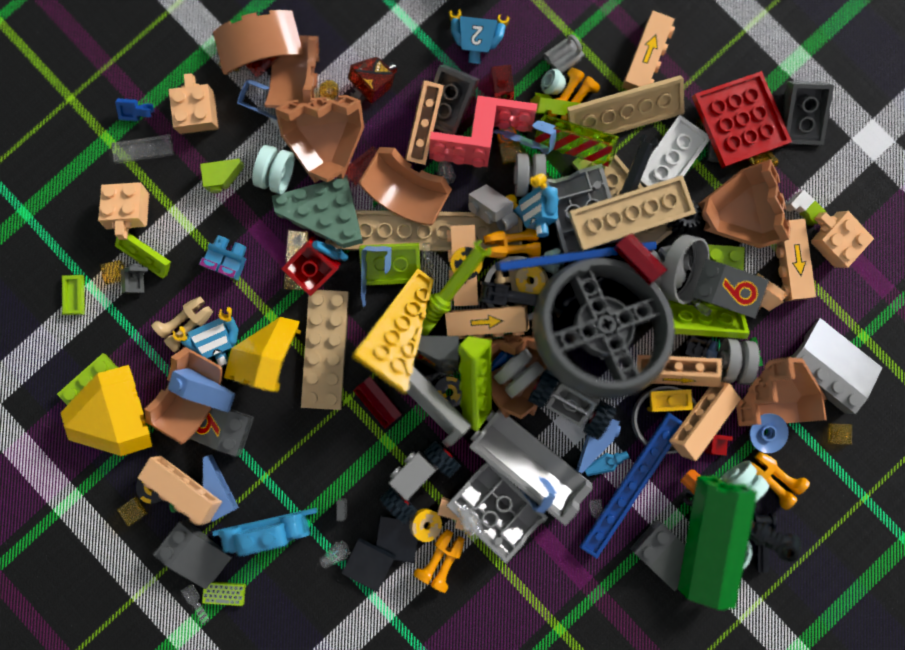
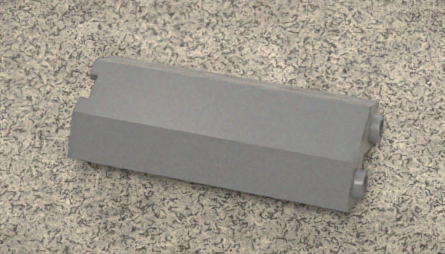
(437, 407)
(524, 458)

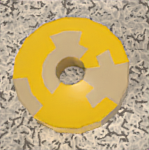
(523, 279)
(431, 531)

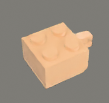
(193, 107)
(123, 207)
(840, 238)

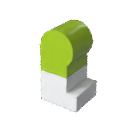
(805, 206)

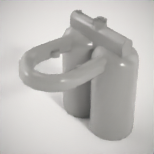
(564, 54)

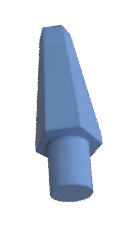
(712, 351)

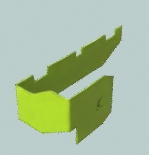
(546, 103)

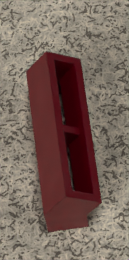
(640, 259)
(377, 402)

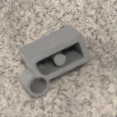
(492, 207)

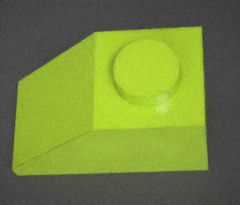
(220, 174)

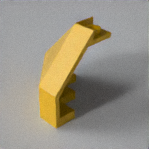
(260, 356)
(108, 414)

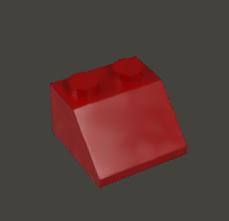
(310, 267)

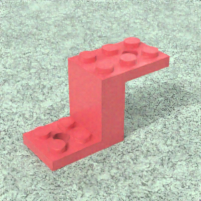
(488, 114)

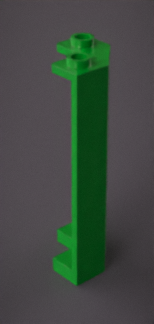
(716, 542)

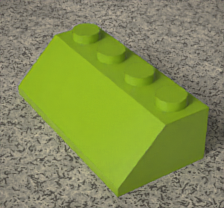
(475, 380)

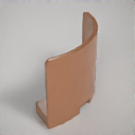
(257, 39)
(294, 75)
(402, 189)
(174, 414)

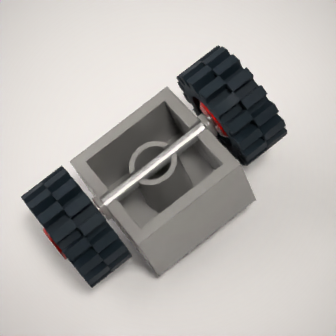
(572, 405)
(413, 475)

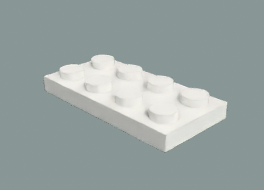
(675, 152)

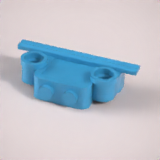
(265, 533)

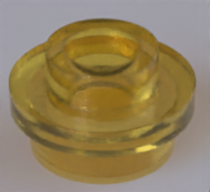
(329, 84)

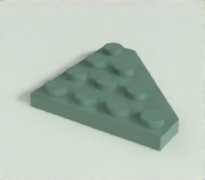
(324, 209)

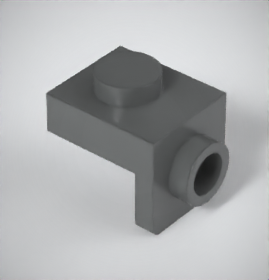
(133, 279)

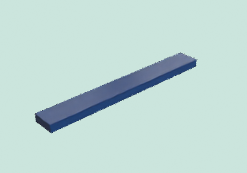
(563, 257)
(631, 486)

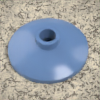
(776, 435)

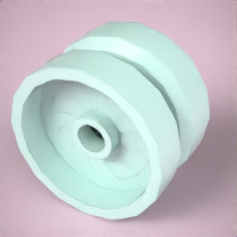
(273, 169)
(746, 474)

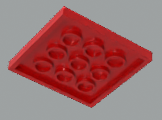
(741, 119)

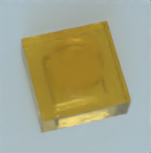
(508, 151)
(764, 157)
(112, 272)
(840, 434)
(132, 511)

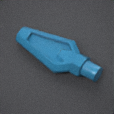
(330, 251)
(606, 463)

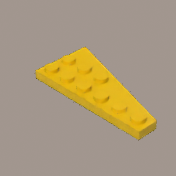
(396, 336)

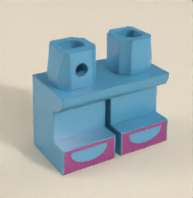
(225, 261)

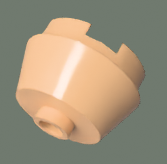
(773, 296)

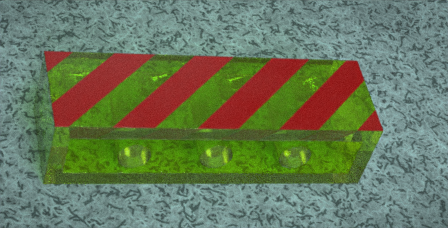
(580, 141)

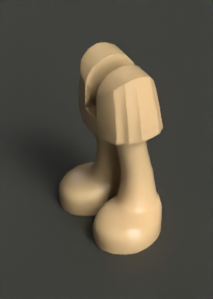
(188, 311)

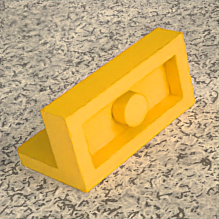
(670, 400)

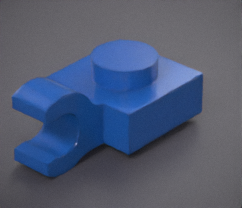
(130, 110)

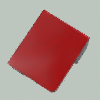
(718, 445)

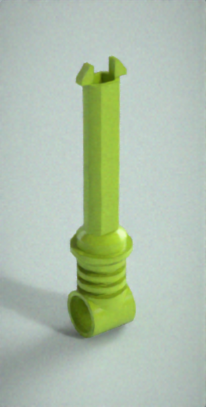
(441, 301)

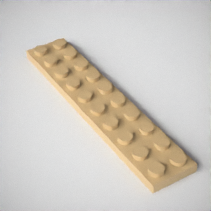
(389, 228)

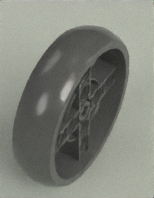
(652, 307)

